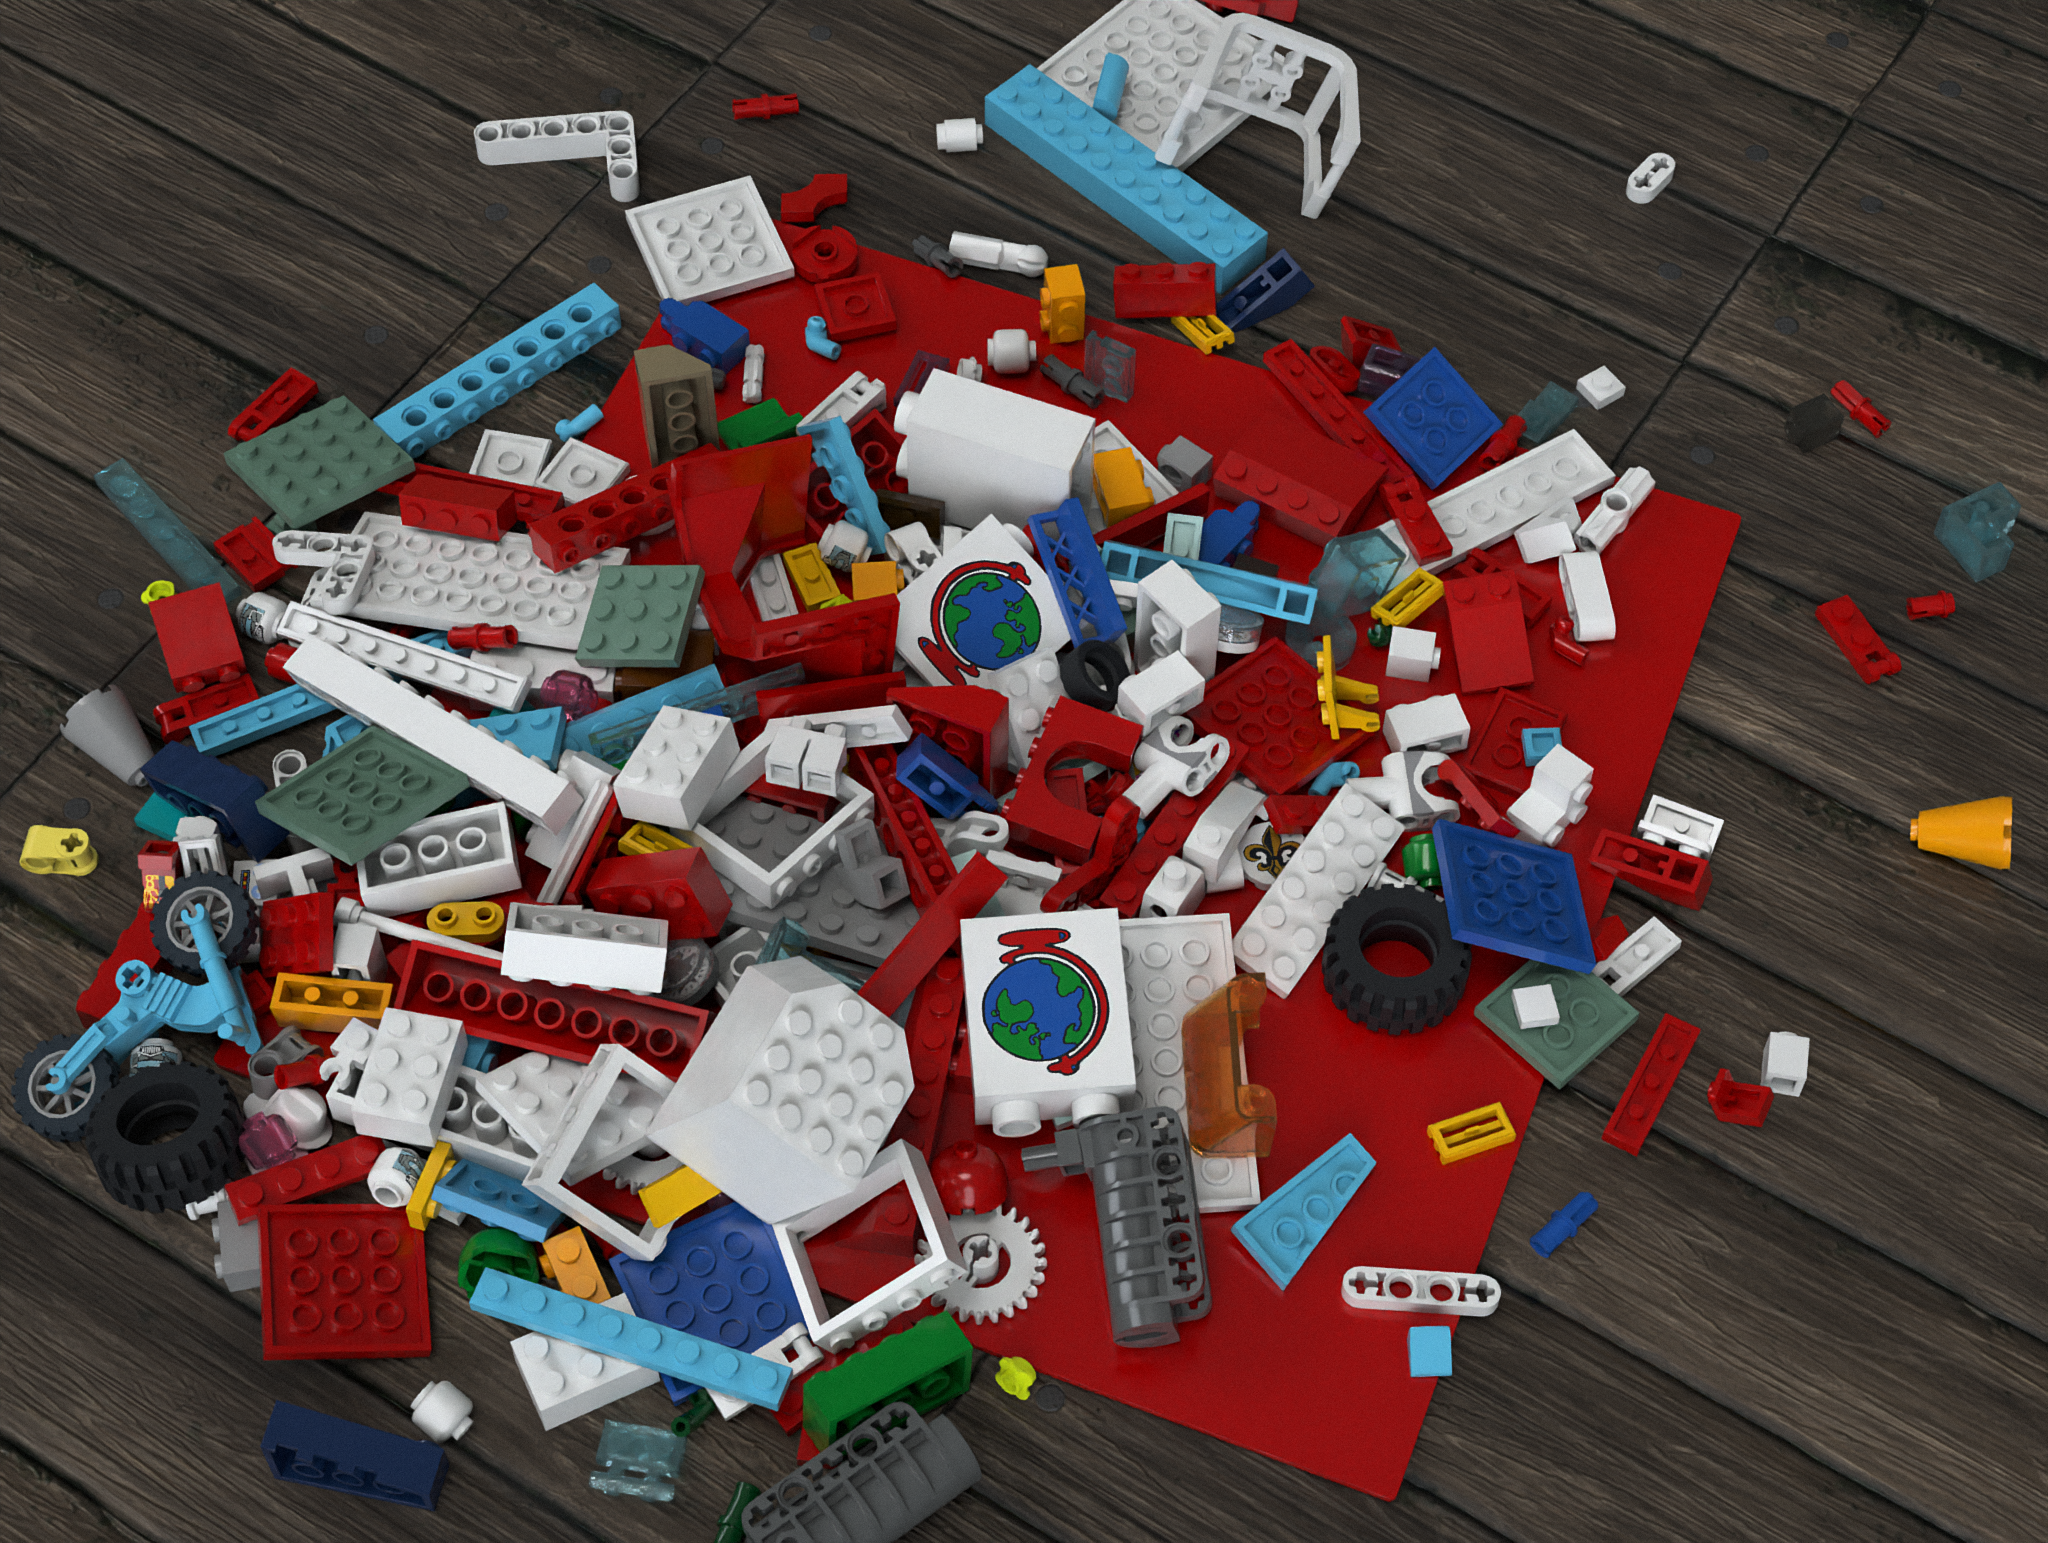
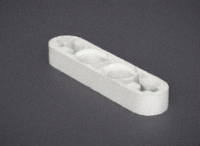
(1420, 1284)

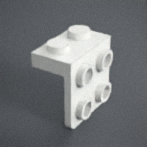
(1679, 828)
(1026, 882)

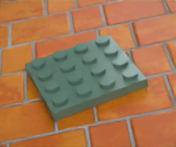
(319, 462)
(362, 794)

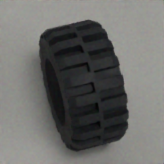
(1386, 999)
(177, 1169)

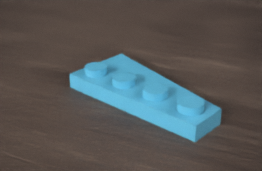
(848, 484)
(533, 731)
(1297, 1215)

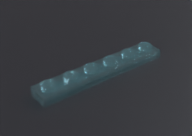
(163, 529)
(737, 702)

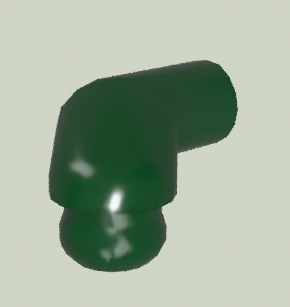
(1381, 634)
(694, 1418)

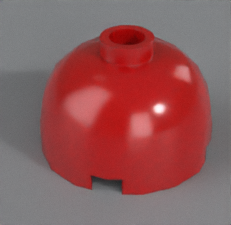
(969, 1178)

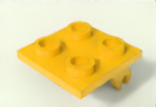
(1339, 688)

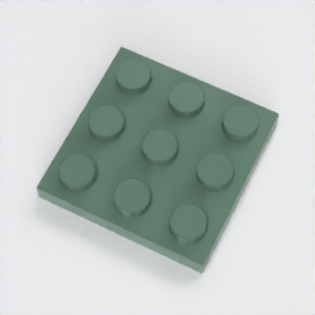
(640, 616)
(1588, 1021)

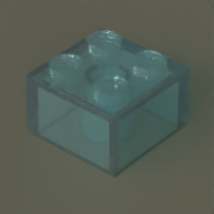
(1355, 573)

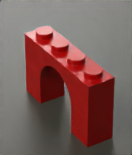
(1069, 733)

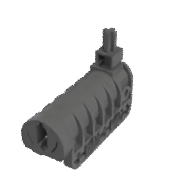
(1134, 1219)
(873, 1492)

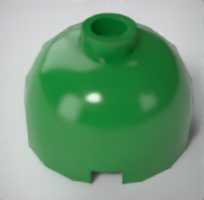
(497, 1250)

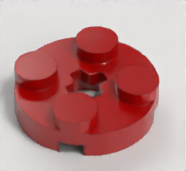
(824, 269)

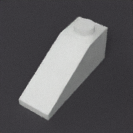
(1221, 829)

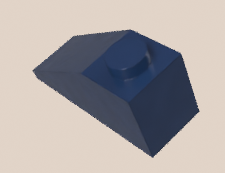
(1264, 293)

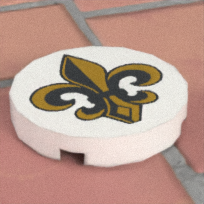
(1266, 853)

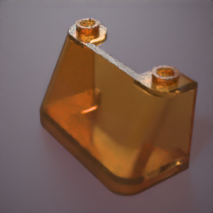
(1221, 1112)

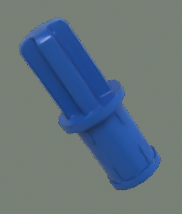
(1564, 1224)

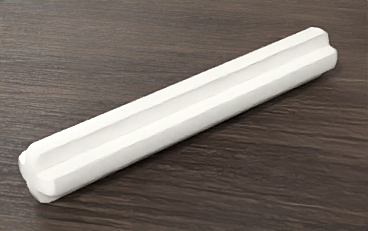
(576, 842)

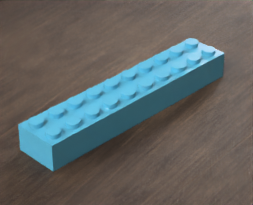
(1124, 176)

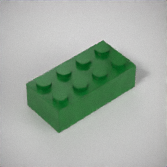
(913, 1367)

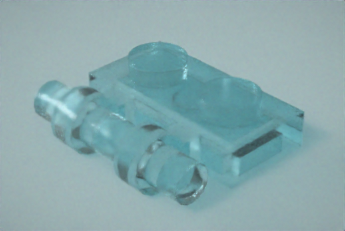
(641, 1450)

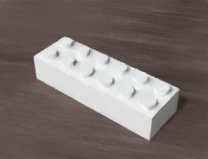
(469, 1125)

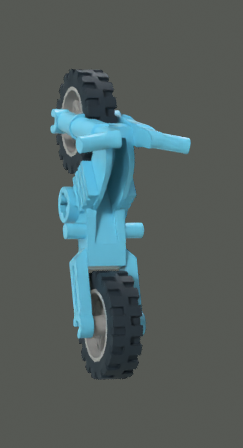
(150, 1004)

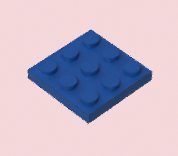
(1433, 418)

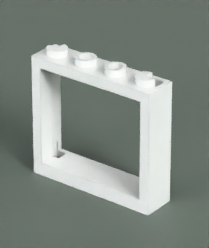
(804, 861)
(568, 1135)
(900, 1295)

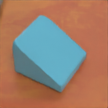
(1429, 1351)

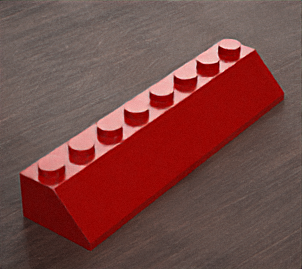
(546, 1016)
(931, 1030)

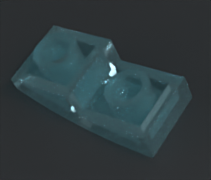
(1547, 411)

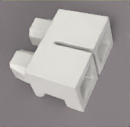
(807, 756)

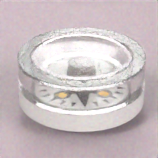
(1239, 630)

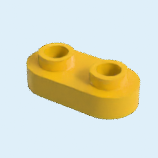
(465, 921)

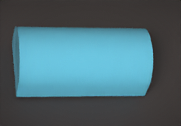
(1111, 86)

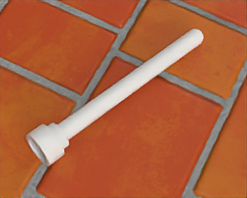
(350, 911)

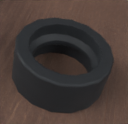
(1078, 682)

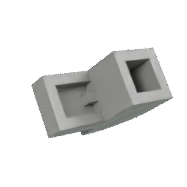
(864, 871)

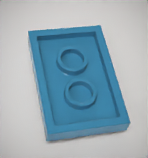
(497, 1201)

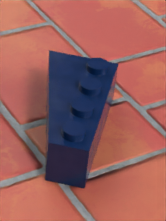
(217, 791)
(352, 1458)

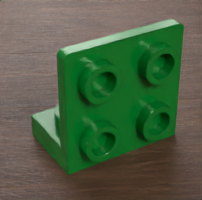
(758, 425)

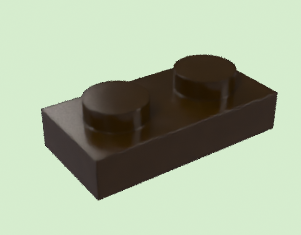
(904, 509)

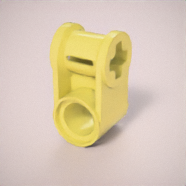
(58, 851)

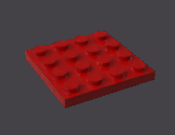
(1276, 711)
(342, 1282)

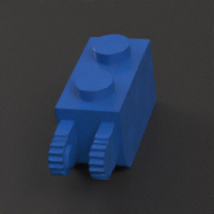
(704, 333)
(1229, 534)
(941, 779)

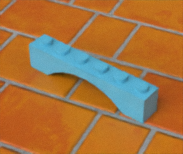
(1230, 585)

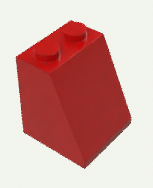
(197, 638)

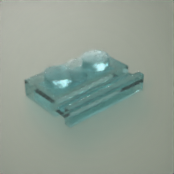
(1110, 366)

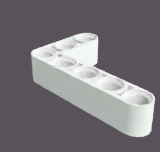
(566, 138)

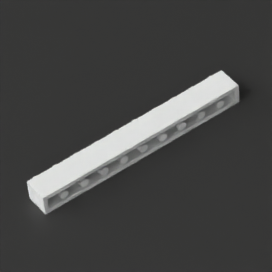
(397, 708)

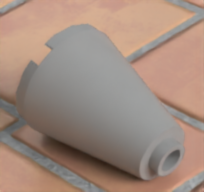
(110, 734)

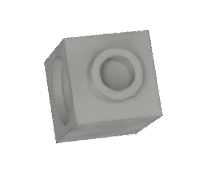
(1184, 464)

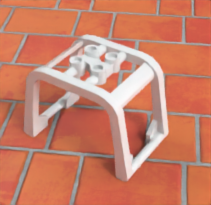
(1340, 77)

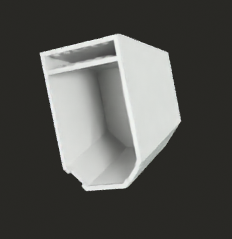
(787, 1091)

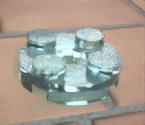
(1342, 632)

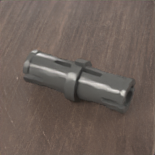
(1072, 381)

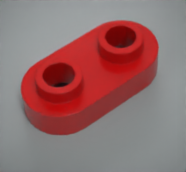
(1336, 368)

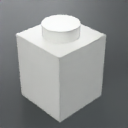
(1412, 654)
(1785, 1063)

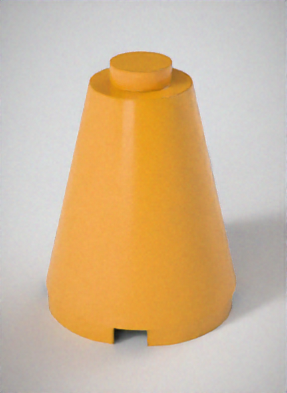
(1968, 831)

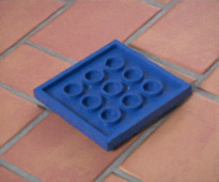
(1513, 896)
(717, 1282)

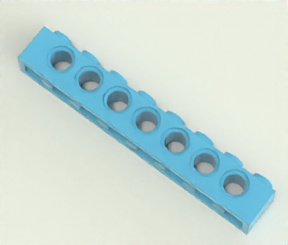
(501, 371)

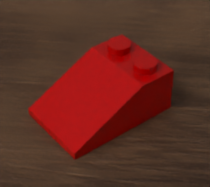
(1487, 632)

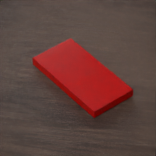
(827, 696)

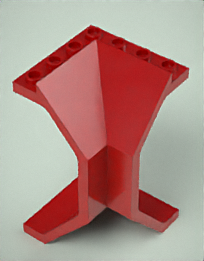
(754, 505)

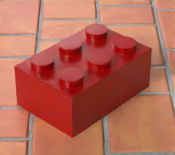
(664, 887)

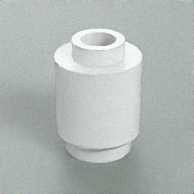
(959, 135)

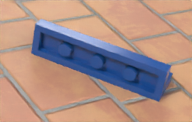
(1086, 566)

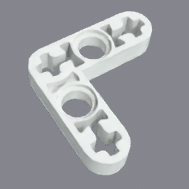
(347, 555)

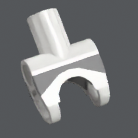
(1174, 764)
(1404, 791)

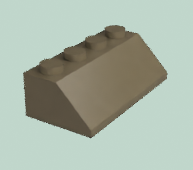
(675, 402)

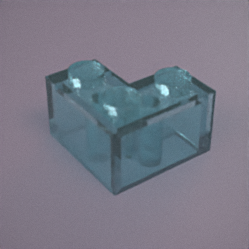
(1978, 529)

